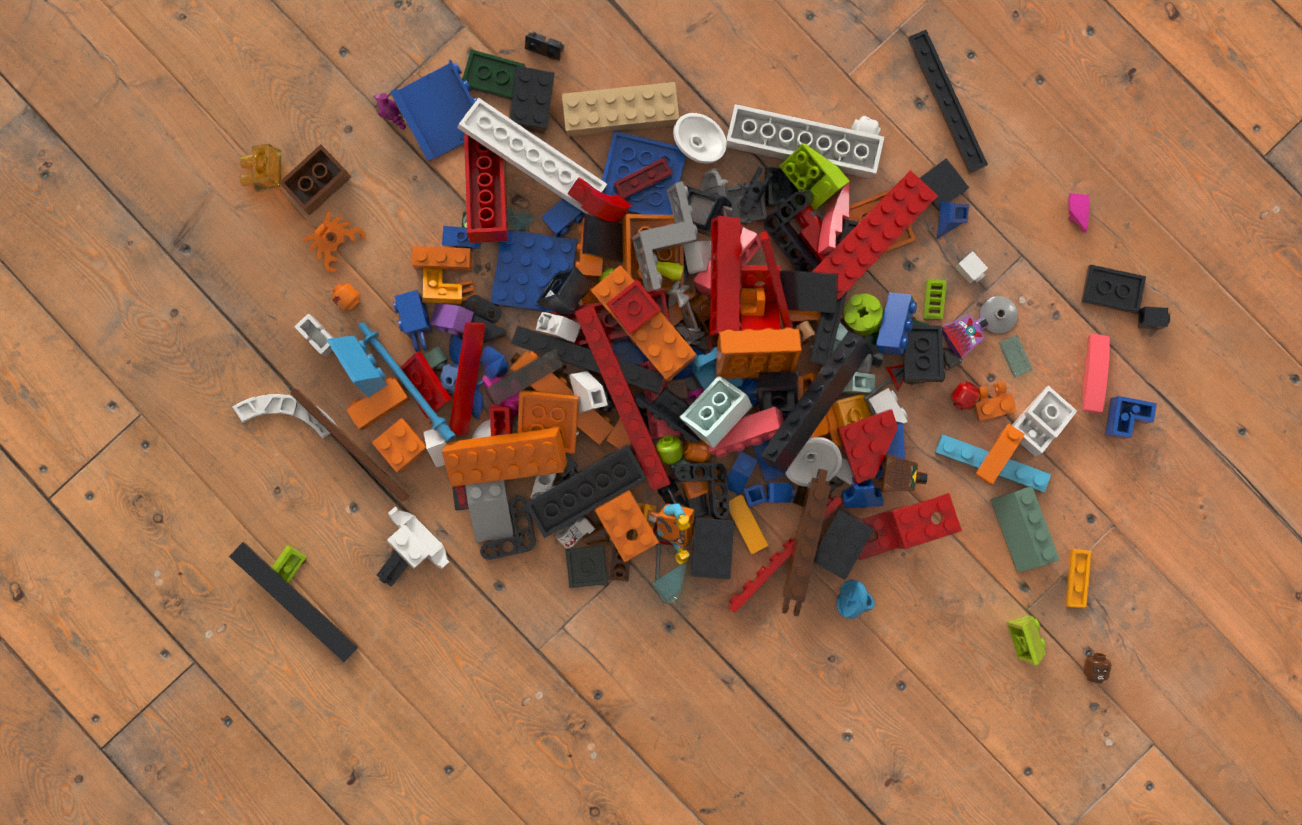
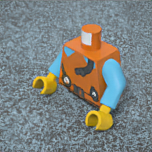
(676, 526)

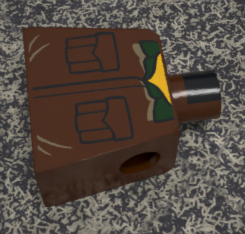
(900, 475)

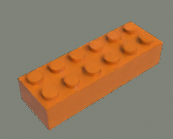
(657, 337)
(505, 457)

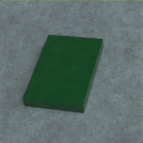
(490, 74)

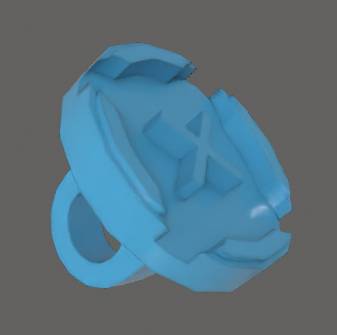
(853, 599)

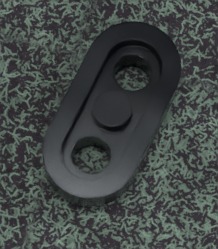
(483, 308)

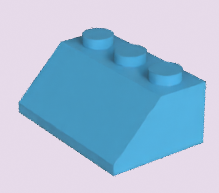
(358, 364)

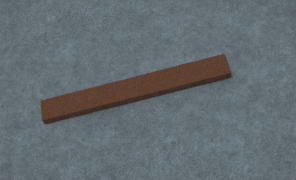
(349, 444)

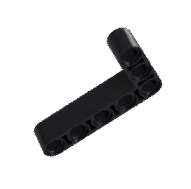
(784, 226)

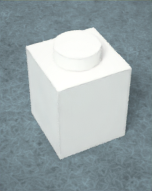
(971, 268)

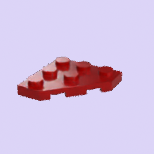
(867, 443)

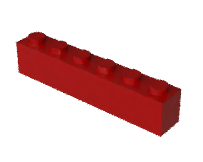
(725, 274)

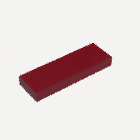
(643, 178)

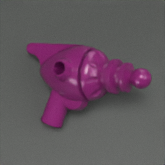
(389, 110)

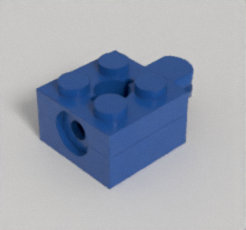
(413, 317)

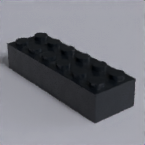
(585, 490)

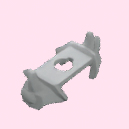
(715, 184)
(691, 330)

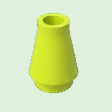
(670, 270)

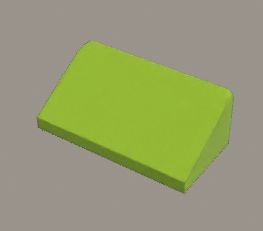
(288, 562)

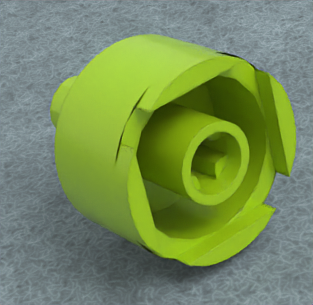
(859, 305)

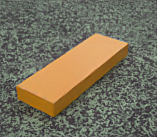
(746, 524)
(1078, 578)

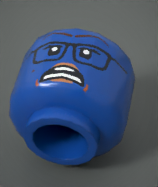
(750, 387)

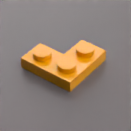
(437, 292)

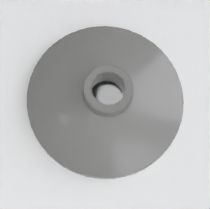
(999, 324)

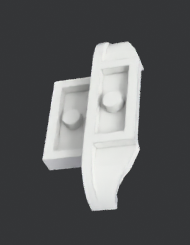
(415, 541)

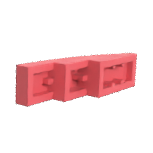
(832, 221)
(1096, 373)

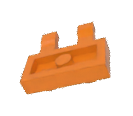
(995, 406)

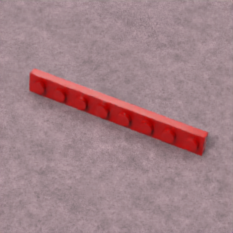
(776, 561)

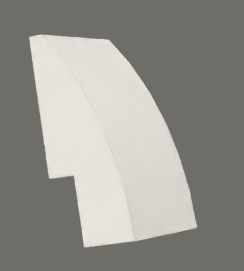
(1043, 420)

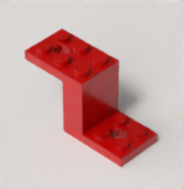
(771, 318)
(911, 525)

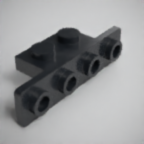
(668, 408)

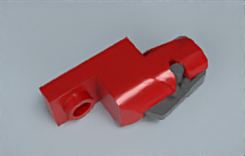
(811, 223)

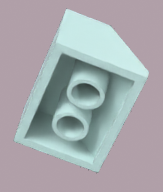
(716, 411)

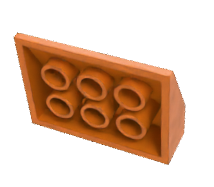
(640, 222)
(750, 352)

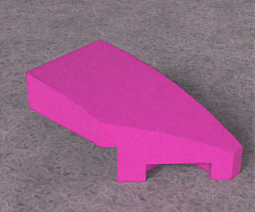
(1079, 210)

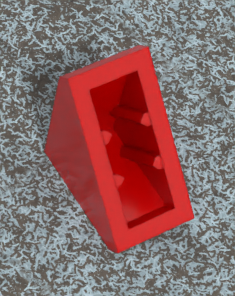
(501, 420)

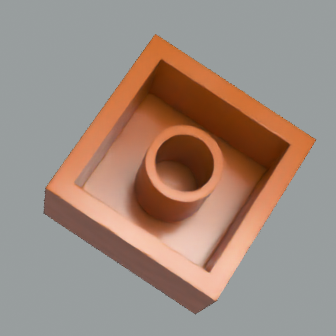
(400, 445)

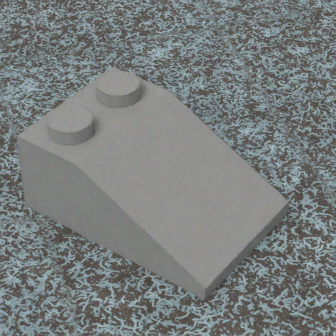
(490, 510)

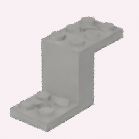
(665, 237)

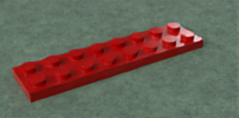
(877, 231)

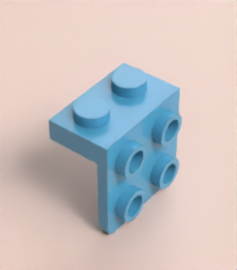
(705, 370)

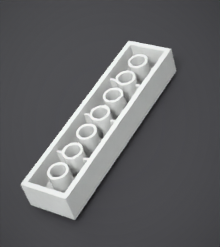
(781, 135)

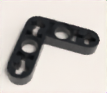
(710, 476)
(517, 540)

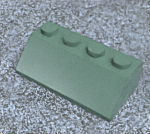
(1024, 529)

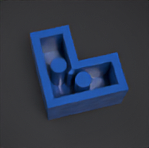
(1124, 413)

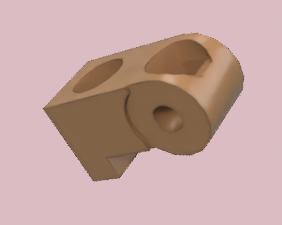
(806, 332)

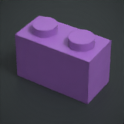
(450, 318)

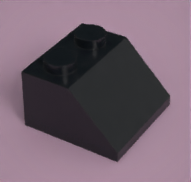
(565, 291)
(778, 391)

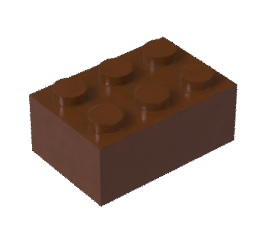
(315, 179)

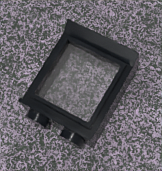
(705, 207)

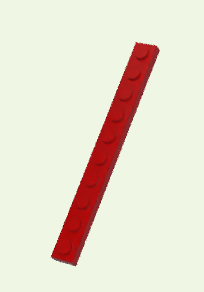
(622, 397)

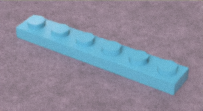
(974, 457)

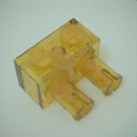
(265, 167)

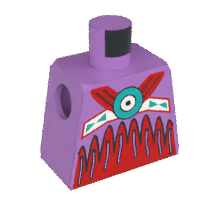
(964, 334)

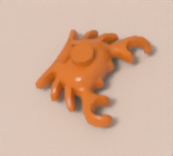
(329, 236)

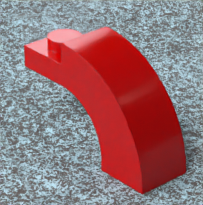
(597, 203)

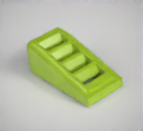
(927, 299)

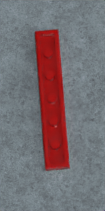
(775, 280)
(466, 377)

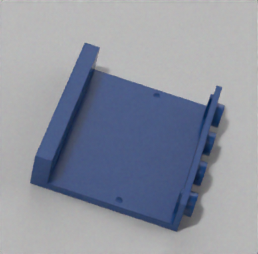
(435, 108)

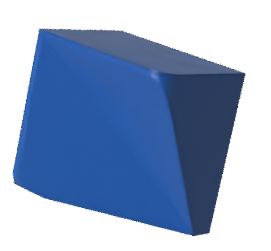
(755, 495)

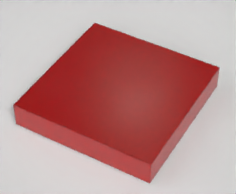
(634, 307)

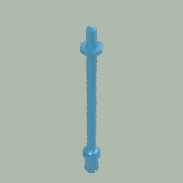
(438, 423)

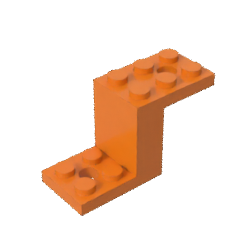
(619, 517)

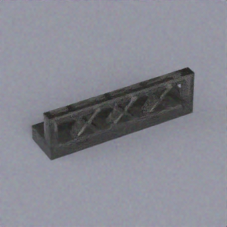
(524, 376)

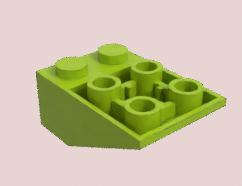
(815, 173)

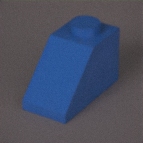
(740, 472)
(780, 493)

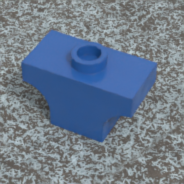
(457, 238)
(862, 495)

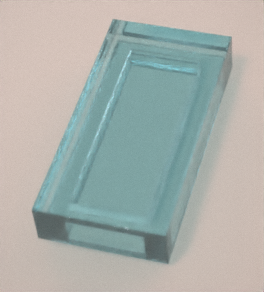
(1015, 356)

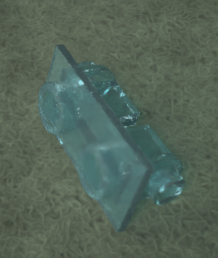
(520, 221)

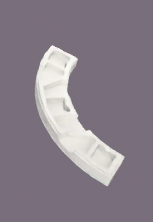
(278, 404)

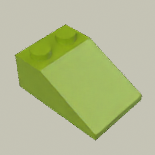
(1027, 640)

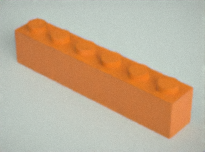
(589, 422)

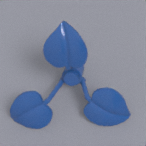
(494, 366)

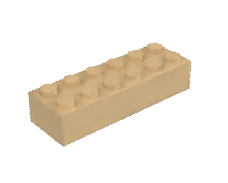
(620, 109)

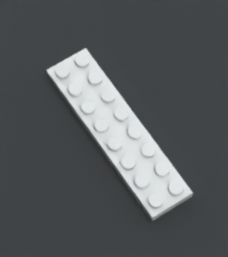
(525, 151)

